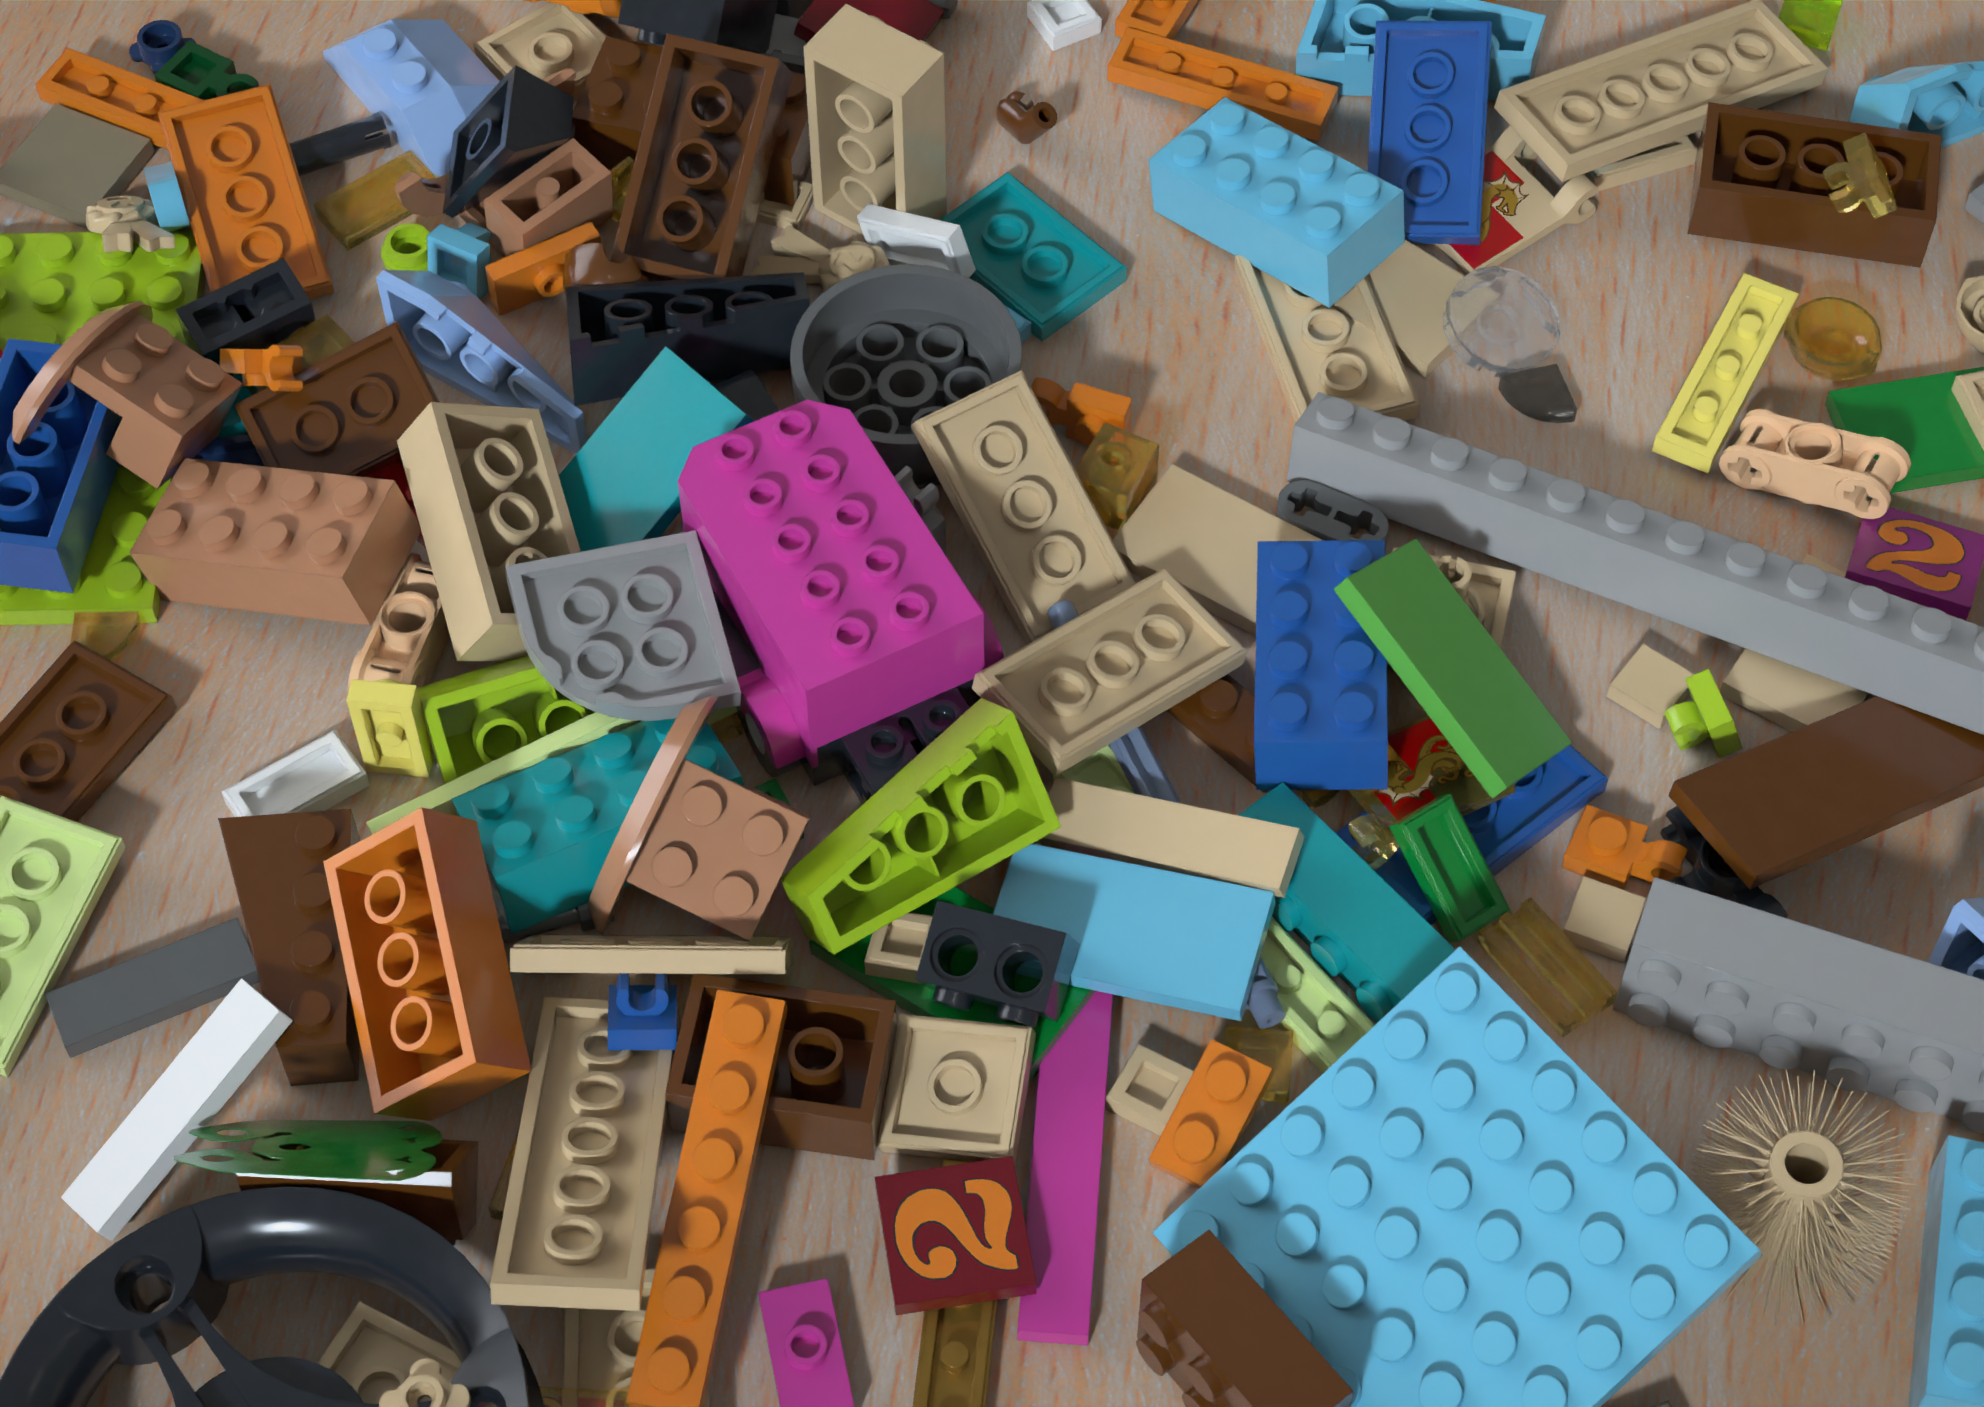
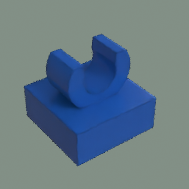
(642, 1015)

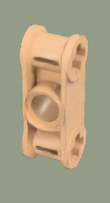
(1815, 463)
(407, 632)

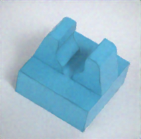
(460, 255)

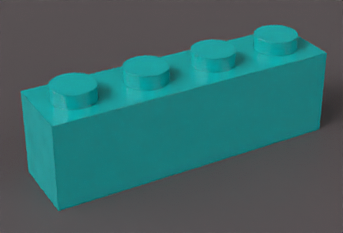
(1349, 912)

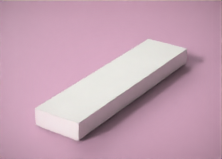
(179, 1101)

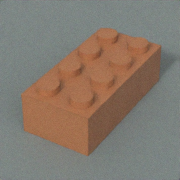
(277, 540)

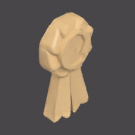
(127, 221)
(799, 253)

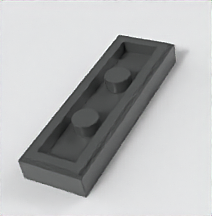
(152, 987)

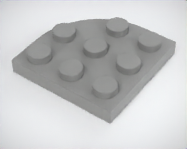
(626, 627)

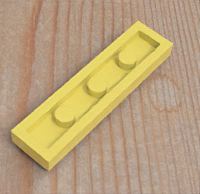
(1725, 373)

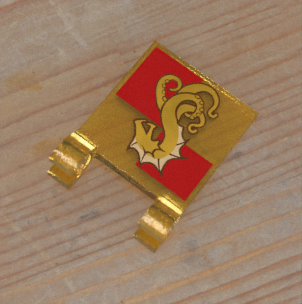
(1419, 770)

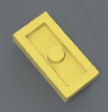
(390, 727)

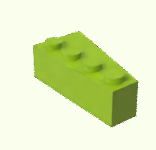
(925, 831)

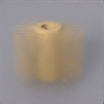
(1800, 1193)

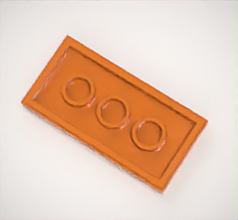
(243, 189)

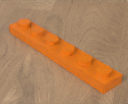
(708, 1202)

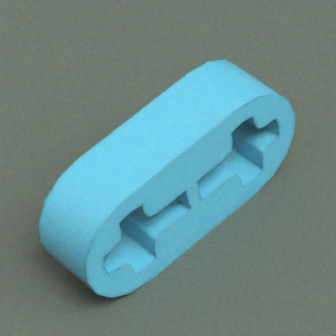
(166, 197)

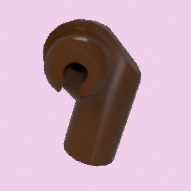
(1025, 121)

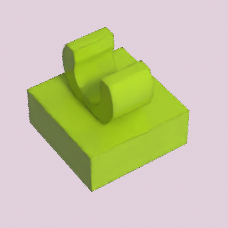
(1703, 717)

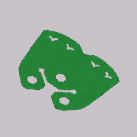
(337, 1149)

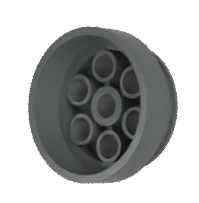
(900, 349)

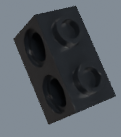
(247, 313)
(1001, 949)

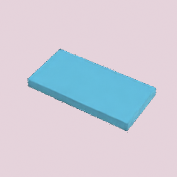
(1143, 928)

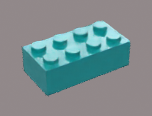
(558, 819)

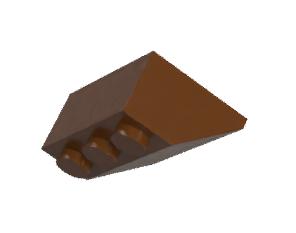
(439, 1198)

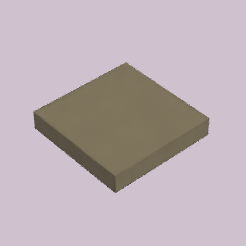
(73, 164)

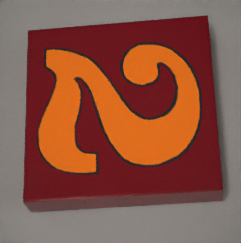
(955, 1235)

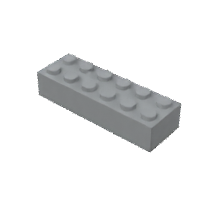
(1808, 1001)

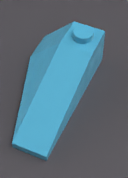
(1926, 100)

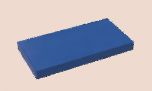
(1432, 124)
(1510, 824)

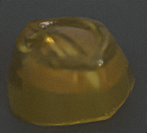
(1834, 339)

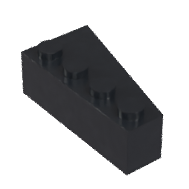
(708, 322)

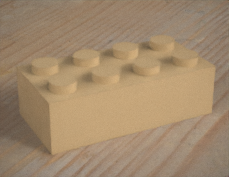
(875, 119)
(484, 503)

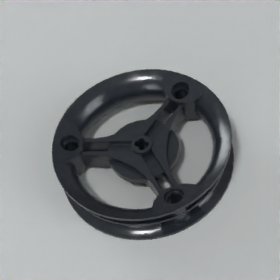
(243, 1235)

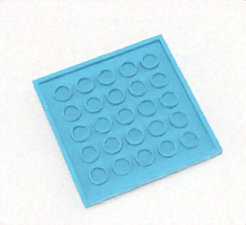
(1468, 1214)

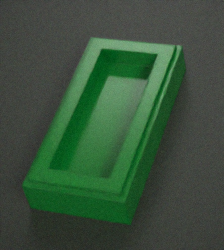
(1449, 868)

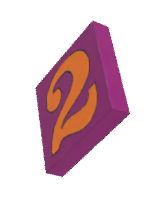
(1918, 560)

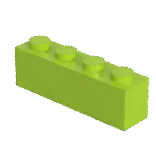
(492, 714)

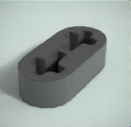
(1333, 515)

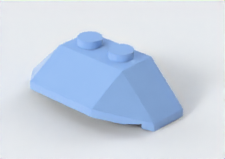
(417, 80)

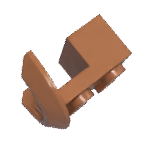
(538, 204)
(160, 387)
(699, 838)

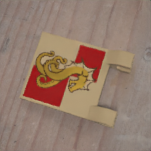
(1518, 207)

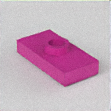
(805, 1346)

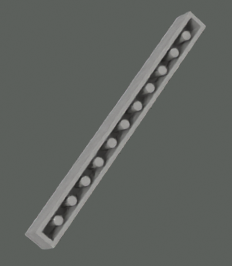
(1647, 559)

